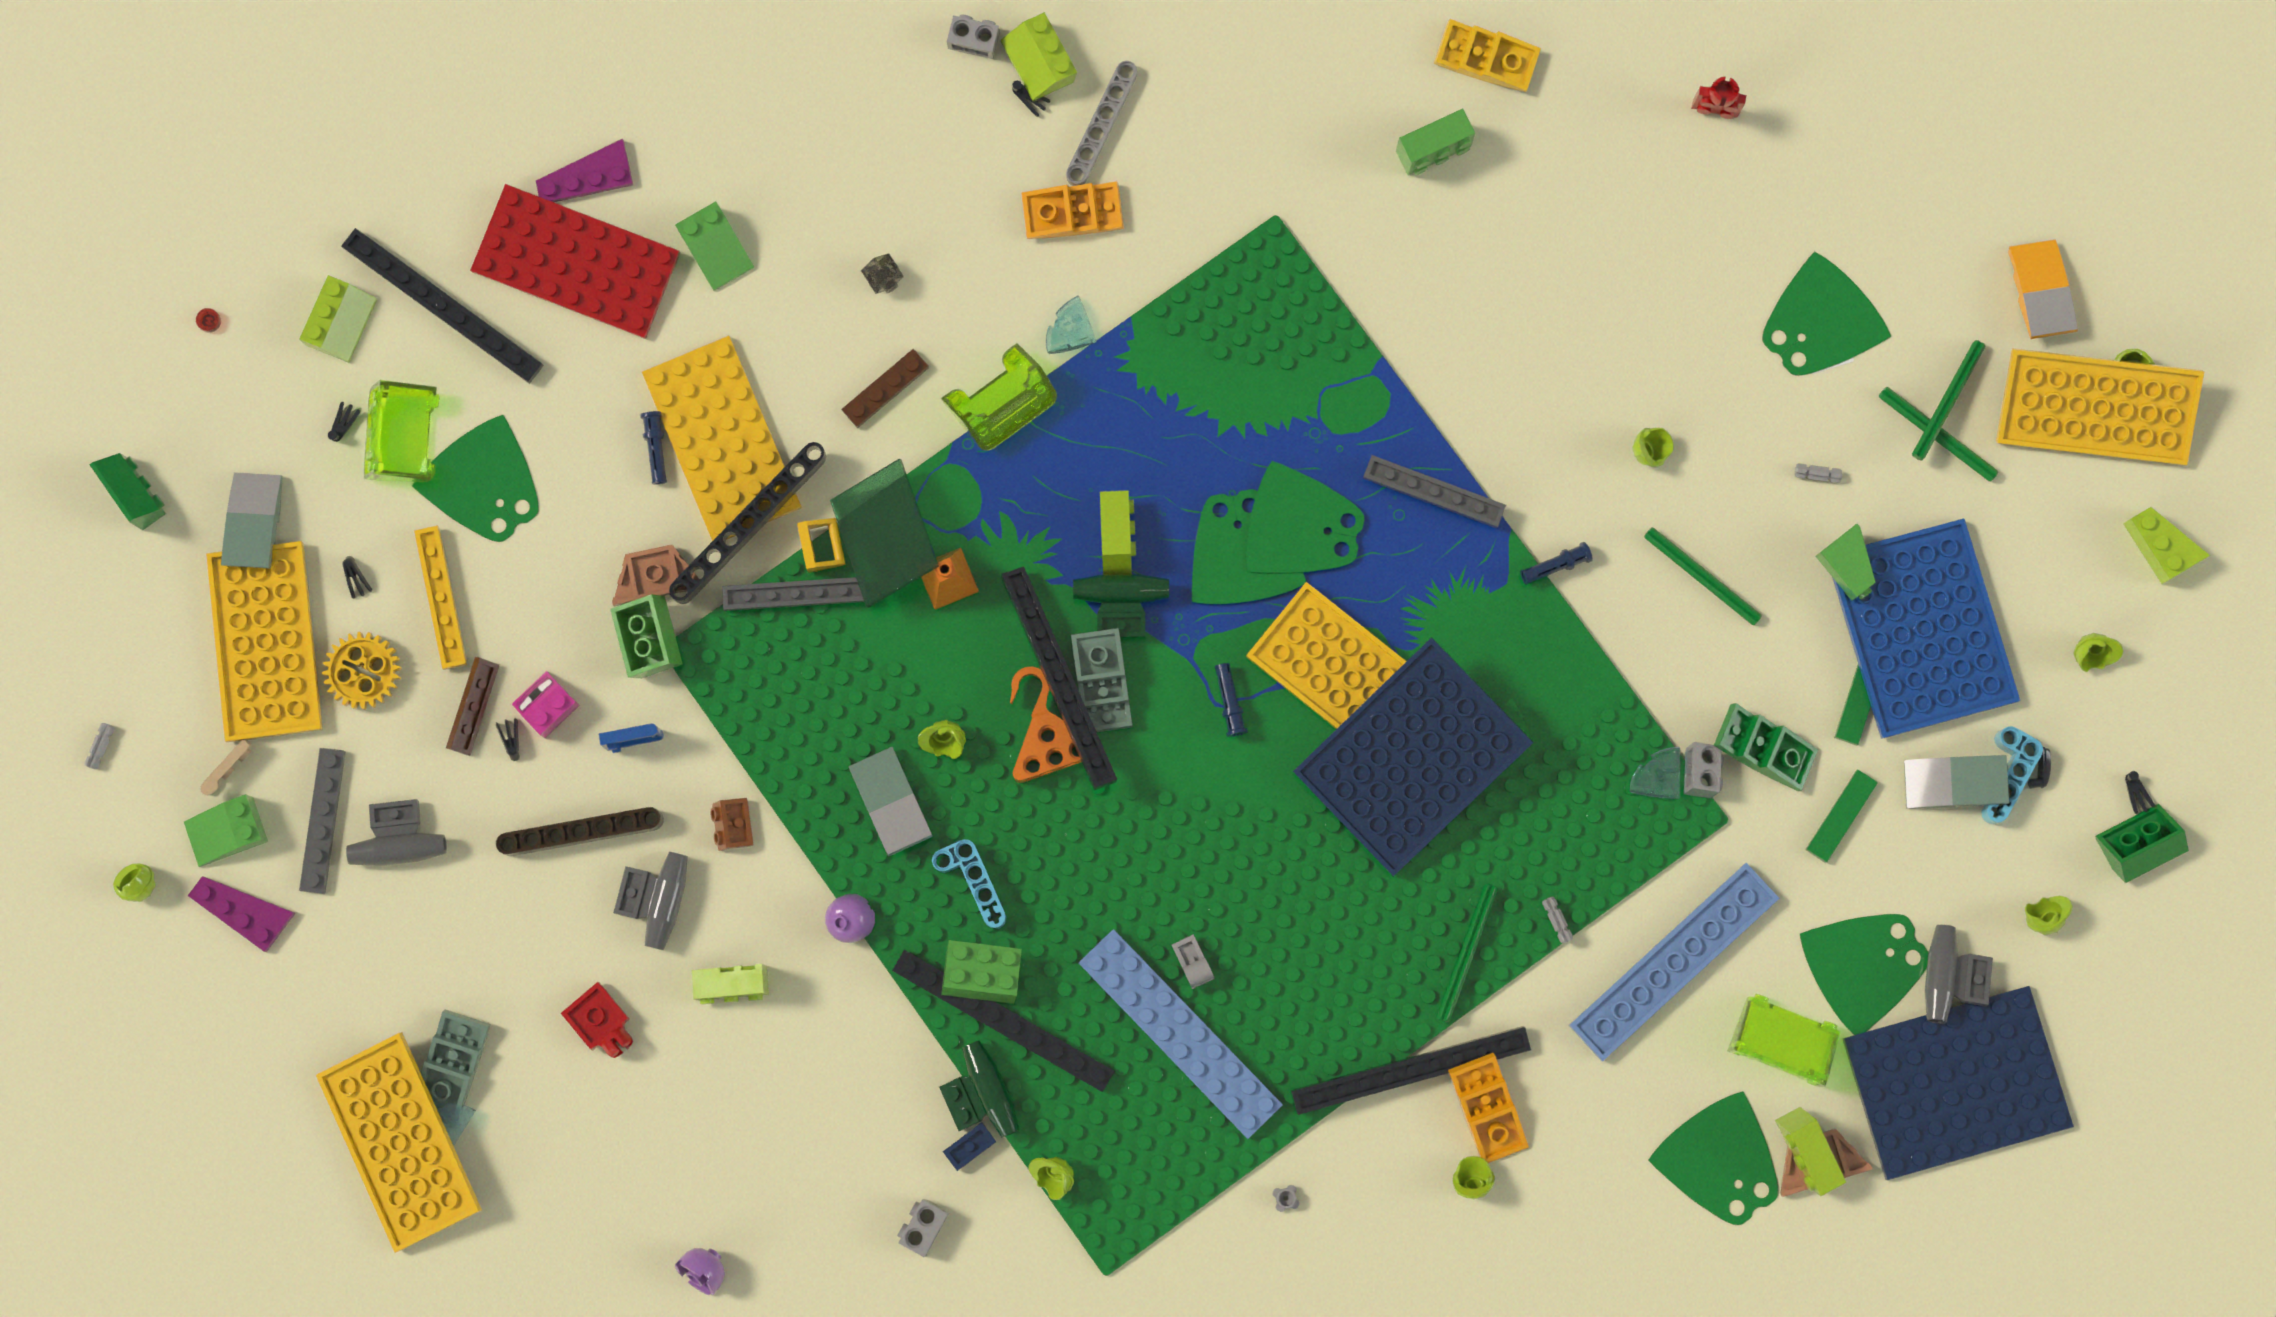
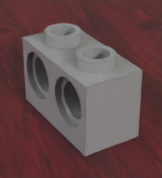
(971, 43)
(1697, 768)
(928, 1230)

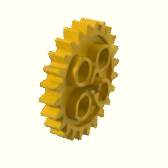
(352, 690)

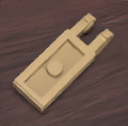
(225, 768)

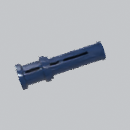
(653, 437)
(1566, 560)
(1232, 711)

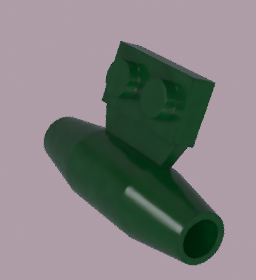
(1121, 599)
(980, 1094)

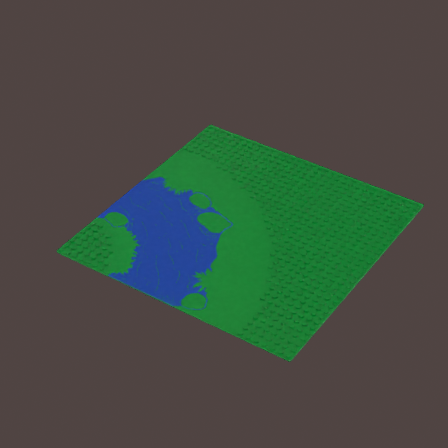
(1204, 833)

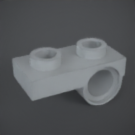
(1193, 961)

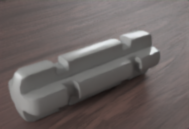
(1818, 473)
(99, 746)
(1557, 920)

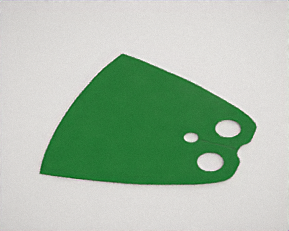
(1830, 314)
(478, 472)
(1291, 521)
(1221, 562)
(1857, 973)
(1714, 1152)

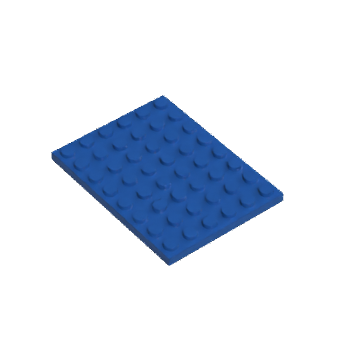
(1927, 632)

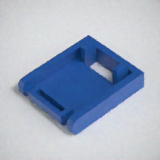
(630, 737)

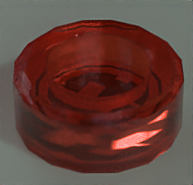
(208, 320)

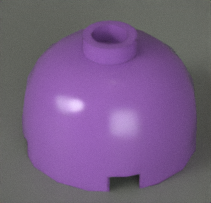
(849, 918)
(702, 1269)

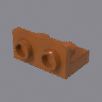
(731, 824)

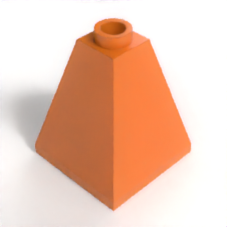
(952, 586)

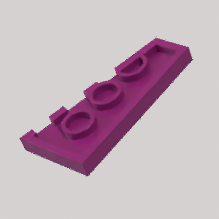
(590, 175)
(246, 914)

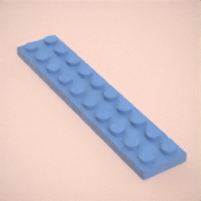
(1673, 962)
(1180, 1034)

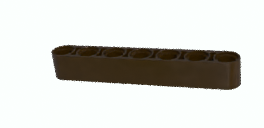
(568, 828)

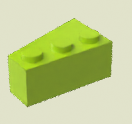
(1116, 532)
(2163, 544)
(730, 983)
(1811, 1151)

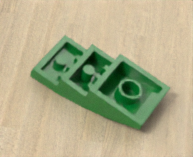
(1766, 747)

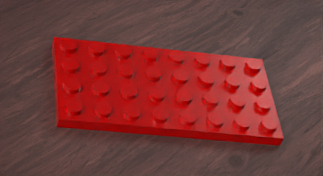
(575, 261)

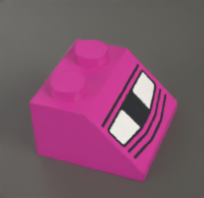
(545, 704)

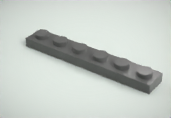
(1434, 491)
(791, 594)
(322, 820)

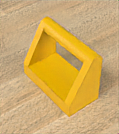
(807, 546)

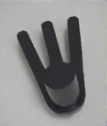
(1021, 92)
(339, 429)
(351, 570)
(511, 744)
(2044, 769)
(2134, 785)

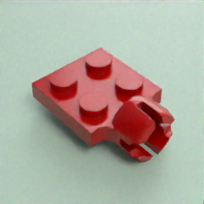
(1720, 98)
(599, 1021)

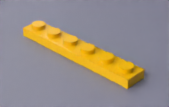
(440, 597)

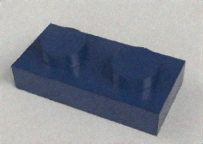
(969, 1146)

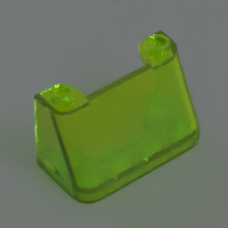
(1004, 402)
(399, 432)
(1785, 1040)

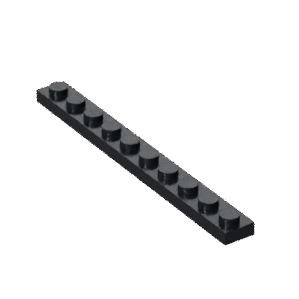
(442, 305)
(1059, 678)
(1008, 1024)
(1407, 1070)

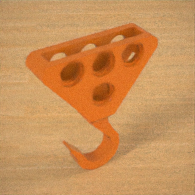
(1033, 746)

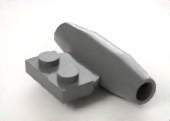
(396, 837)
(654, 898)
(1953, 976)

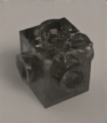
(882, 274)

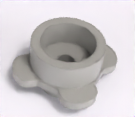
(1290, 1192)

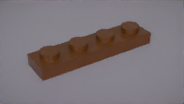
(885, 388)
(472, 706)

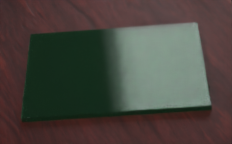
(884, 533)

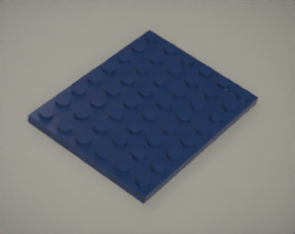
(1413, 756)
(1957, 1084)

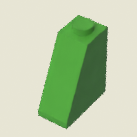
(1849, 563)

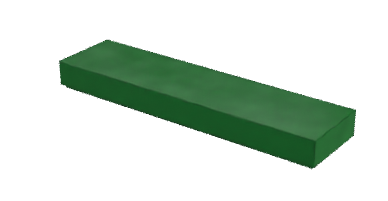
(1854, 711)
(1841, 816)

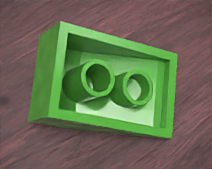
(714, 245)
(225, 830)

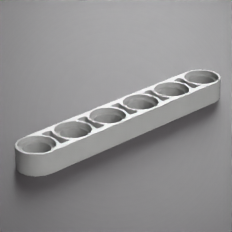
(1104, 124)

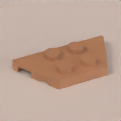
(649, 573)
(1845, 1154)

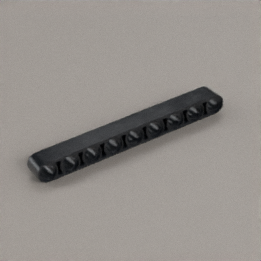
(743, 534)

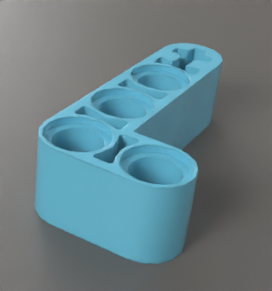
(2019, 758)
(975, 885)

